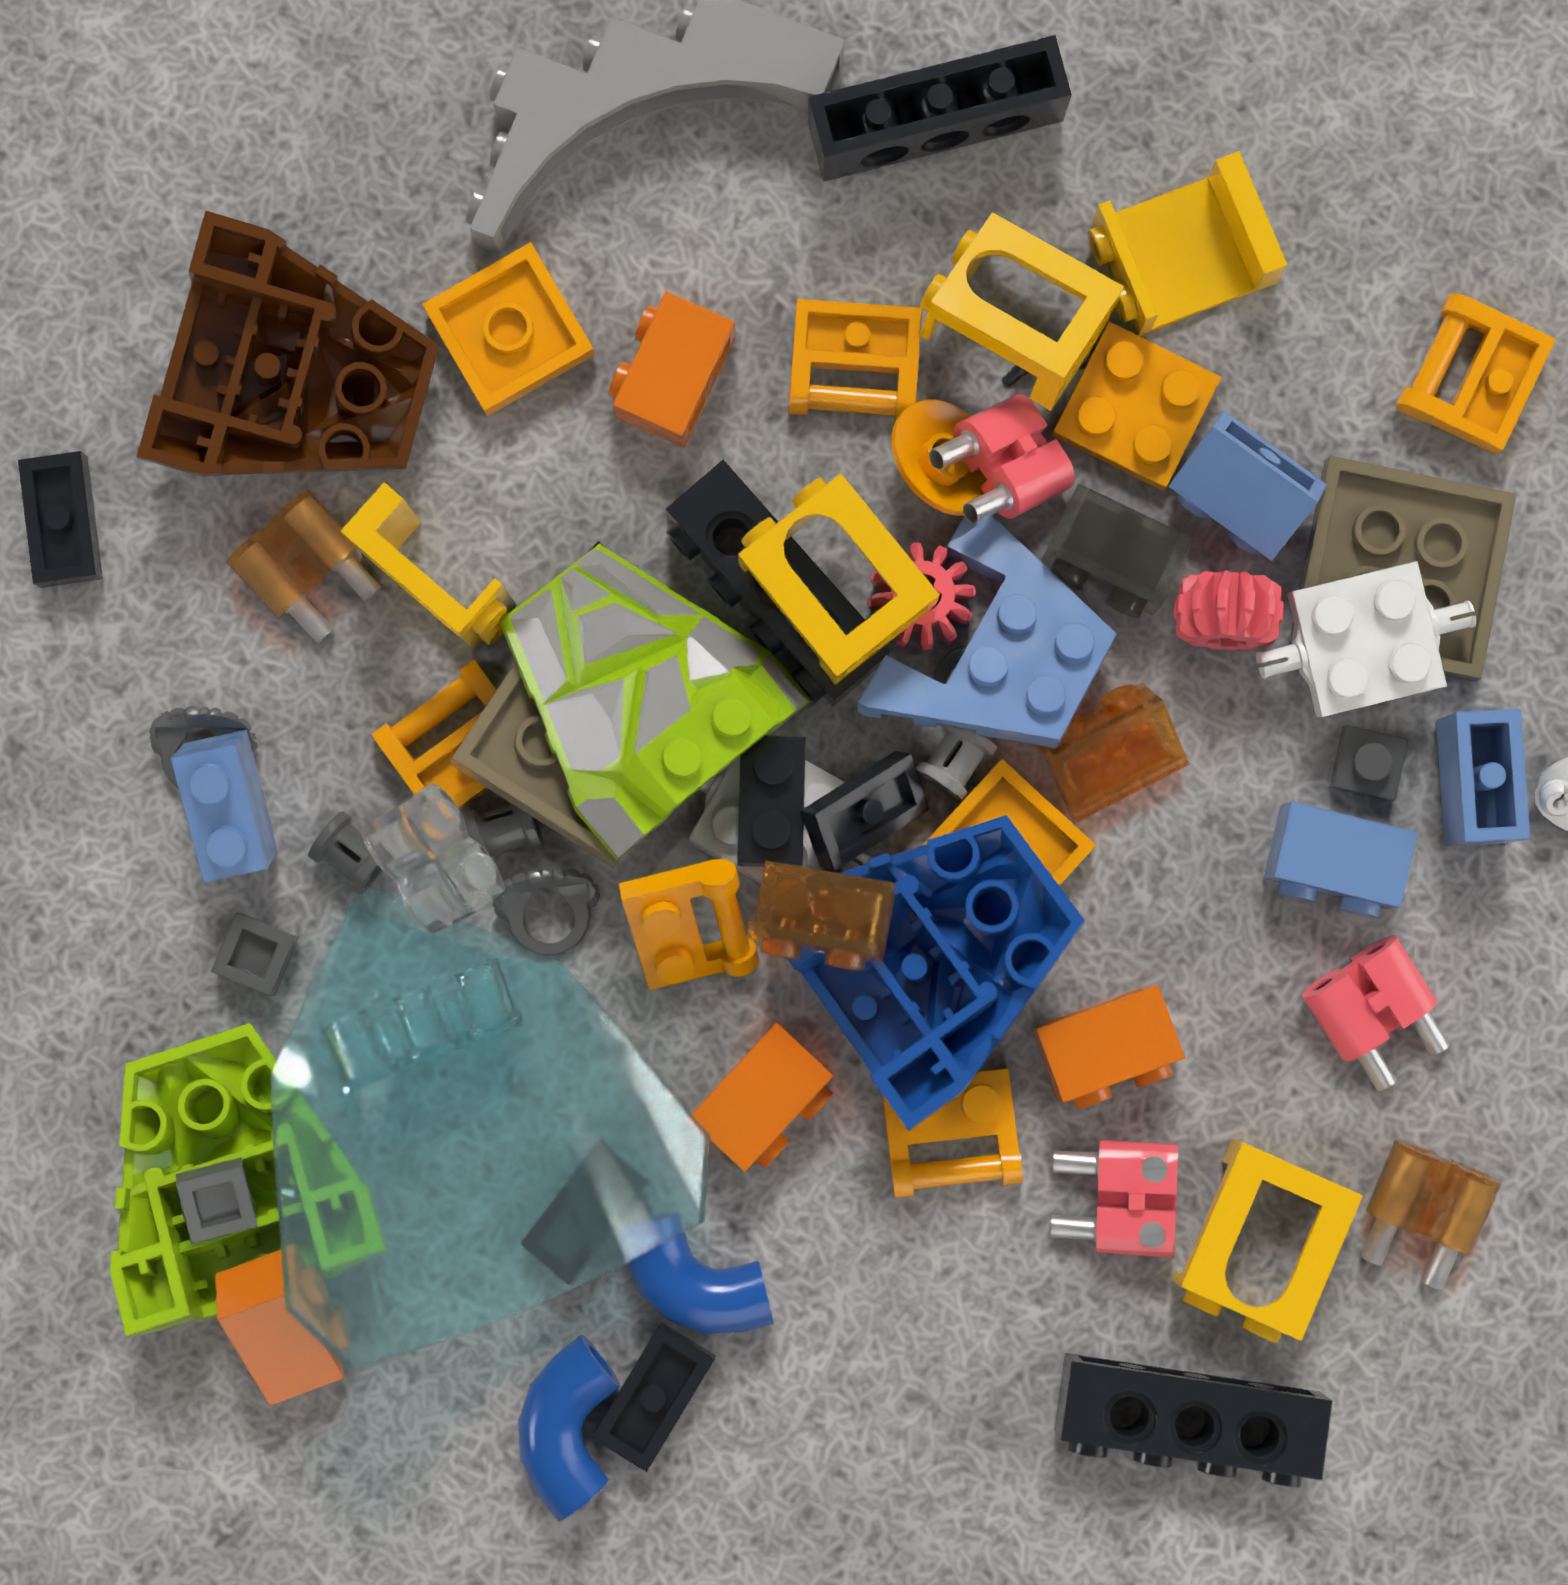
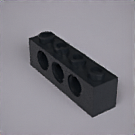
(938, 108)
(724, 502)
(1295, 1416)

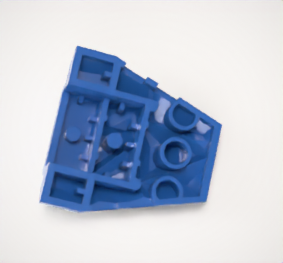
(962, 956)

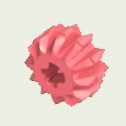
(1228, 610)
(935, 618)

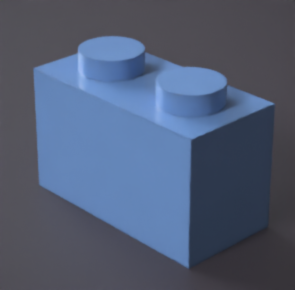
(1247, 487)
(1482, 777)
(224, 805)
(1340, 858)

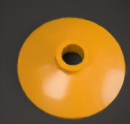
(914, 434)

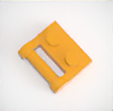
(854, 339)
(1494, 382)
(434, 764)
(667, 927)
(979, 1111)

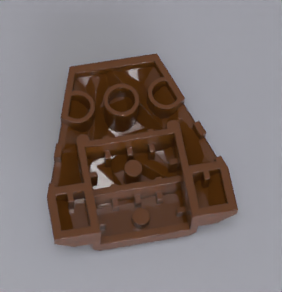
(266, 366)

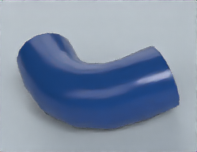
(699, 1295)
(553, 1426)

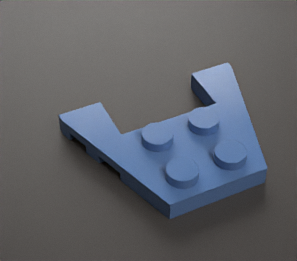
(1024, 661)

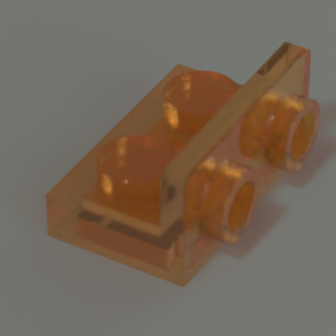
(1114, 750)
(822, 914)

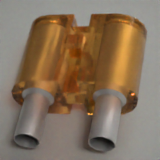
(294, 556)
(1430, 1198)

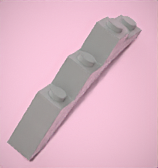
(556, 111)

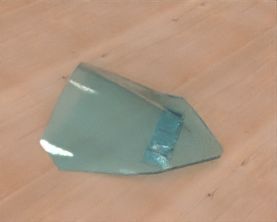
(462, 1138)

